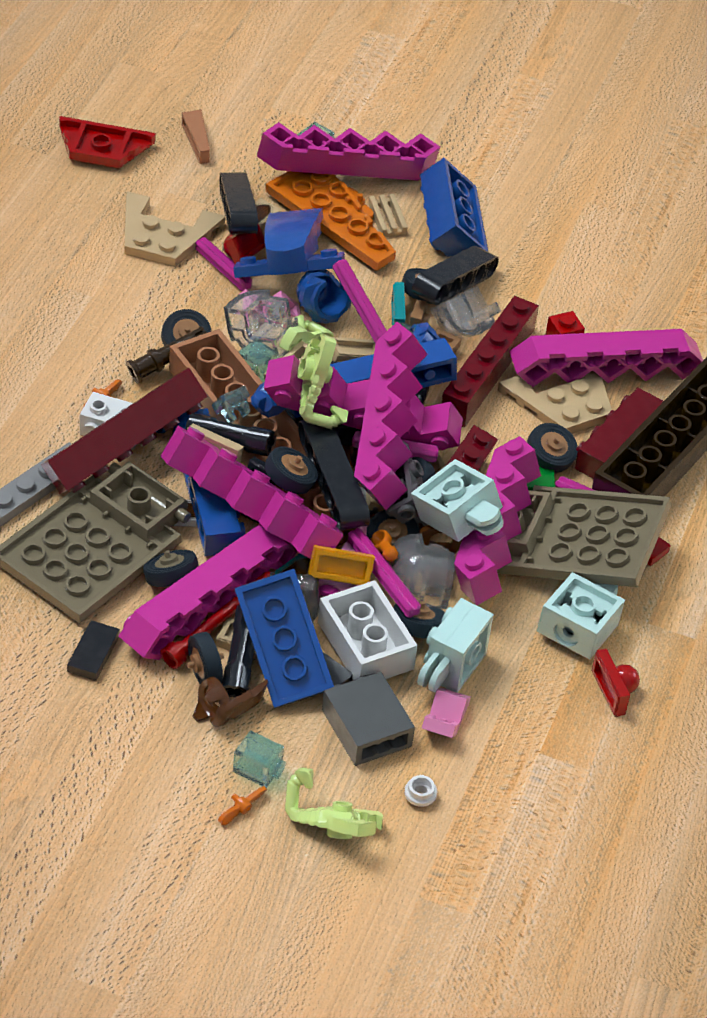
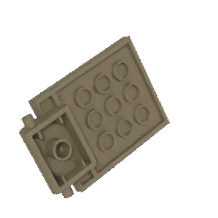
(587, 533)
(95, 540)

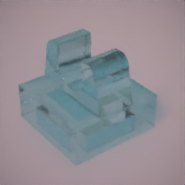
(232, 400)

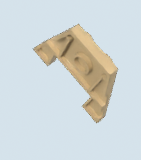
(163, 239)
(571, 405)

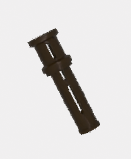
(156, 359)

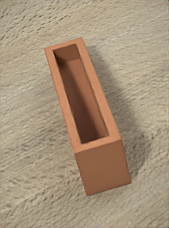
(196, 133)

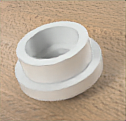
(420, 784)

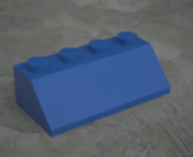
(452, 209)

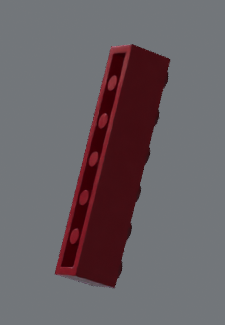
(491, 357)
(125, 430)

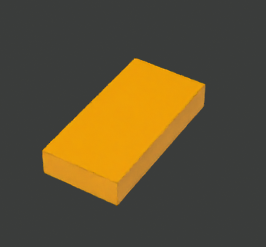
(341, 565)

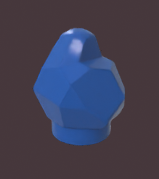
(264, 403)

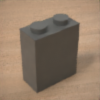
(368, 718)

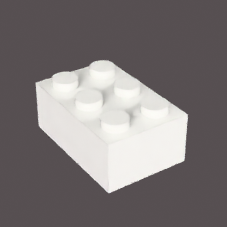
(367, 632)

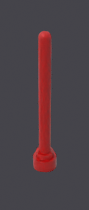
(176, 653)

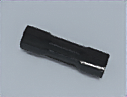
(254, 439)
(238, 668)

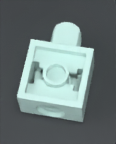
(459, 501)
(581, 614)
(456, 647)

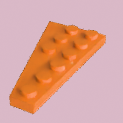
(342, 213)

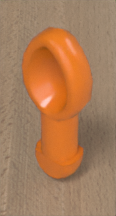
(382, 541)

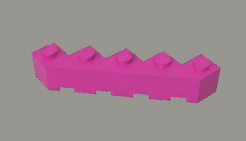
(347, 154)
(605, 354)
(387, 416)
(435, 425)
(250, 492)
(482, 555)
(203, 590)

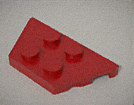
(103, 142)

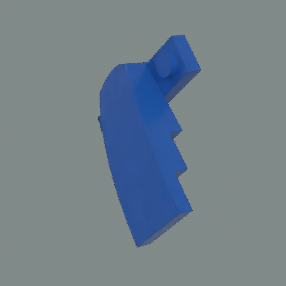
(290, 246)

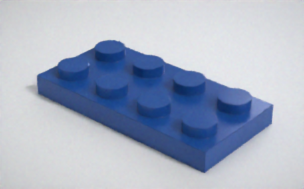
(284, 638)

